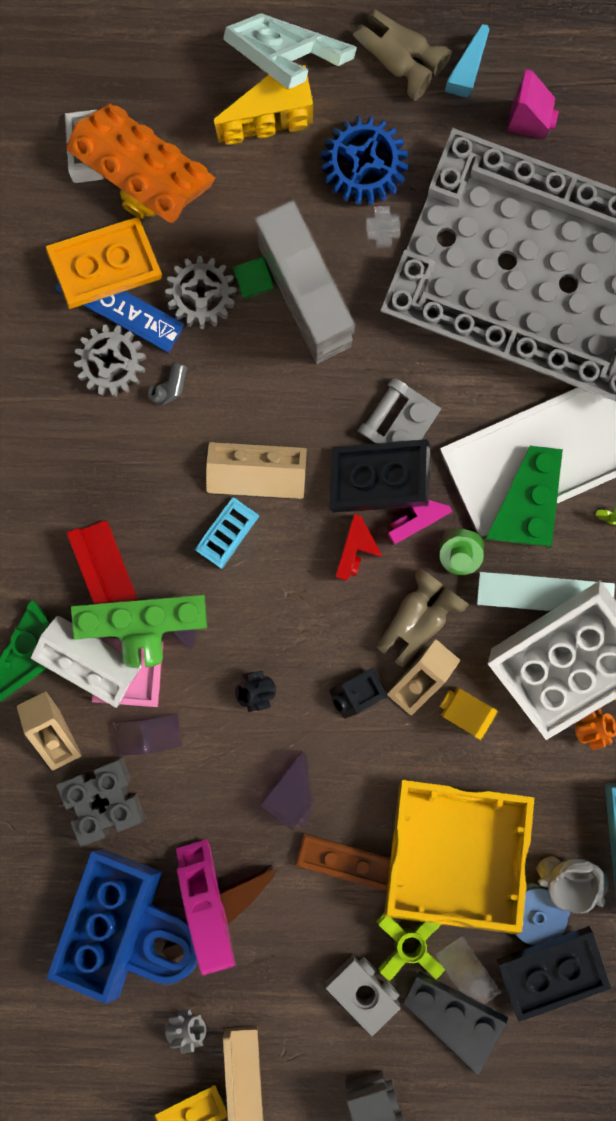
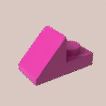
(423, 517)

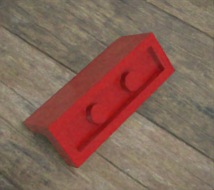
(102, 564)

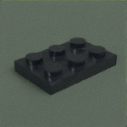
(380, 476)
(554, 974)

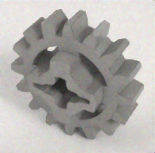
(188, 292)
(114, 347)

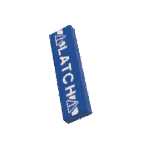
(138, 318)

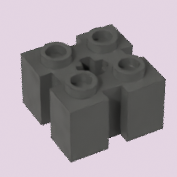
(92, 820)
(372, 1099)

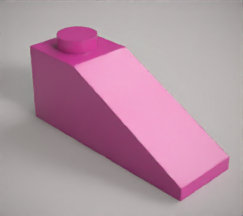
(532, 108)

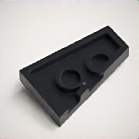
(456, 1019)

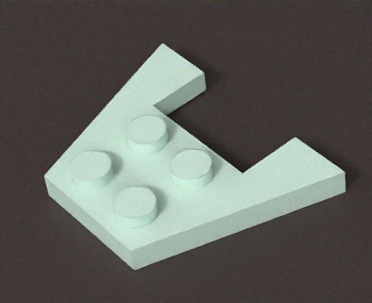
(276, 44)

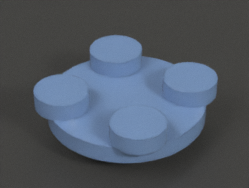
(541, 917)

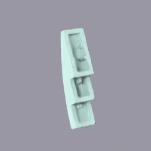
(529, 591)

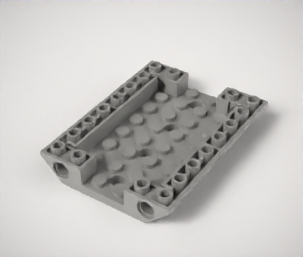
(554, 230)

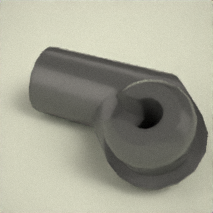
(170, 389)

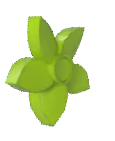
(607, 516)

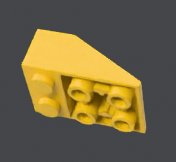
(266, 110)

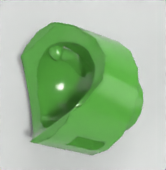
(461, 551)

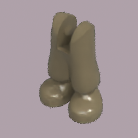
(398, 50)
(418, 622)

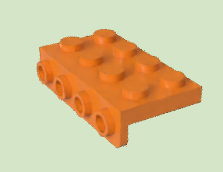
(138, 161)

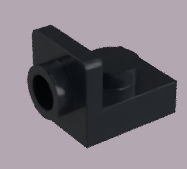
(357, 694)

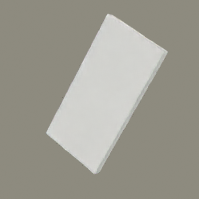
(489, 459)

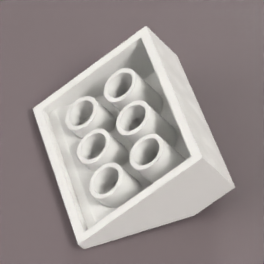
(562, 661)

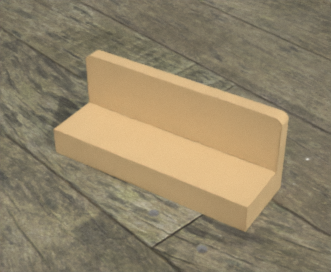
(256, 470)
(242, 1074)

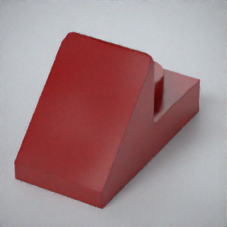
(357, 540)

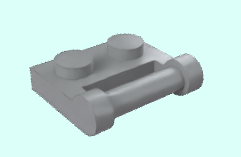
(410, 423)

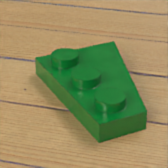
(531, 502)

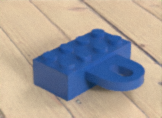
(115, 931)

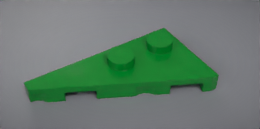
(16, 661)

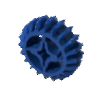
(355, 153)

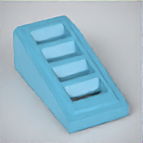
(464, 74)
(214, 557)

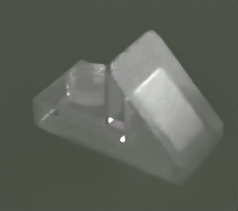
(468, 971)

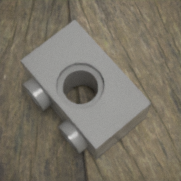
(369, 1012)

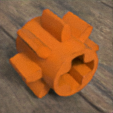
(596, 729)

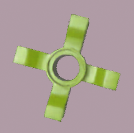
(398, 958)

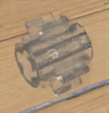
(383, 226)

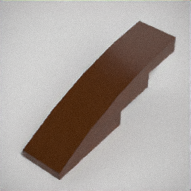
(234, 899)

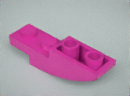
(204, 907)

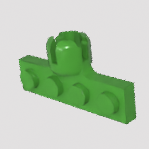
(139, 624)

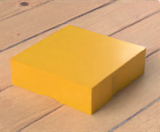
(459, 857)

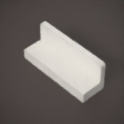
(84, 662)

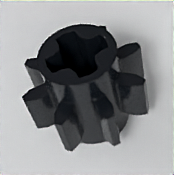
(255, 691)

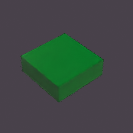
(253, 278)

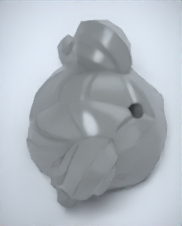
(573, 883)

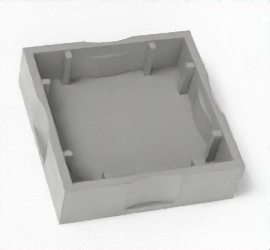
(305, 282)

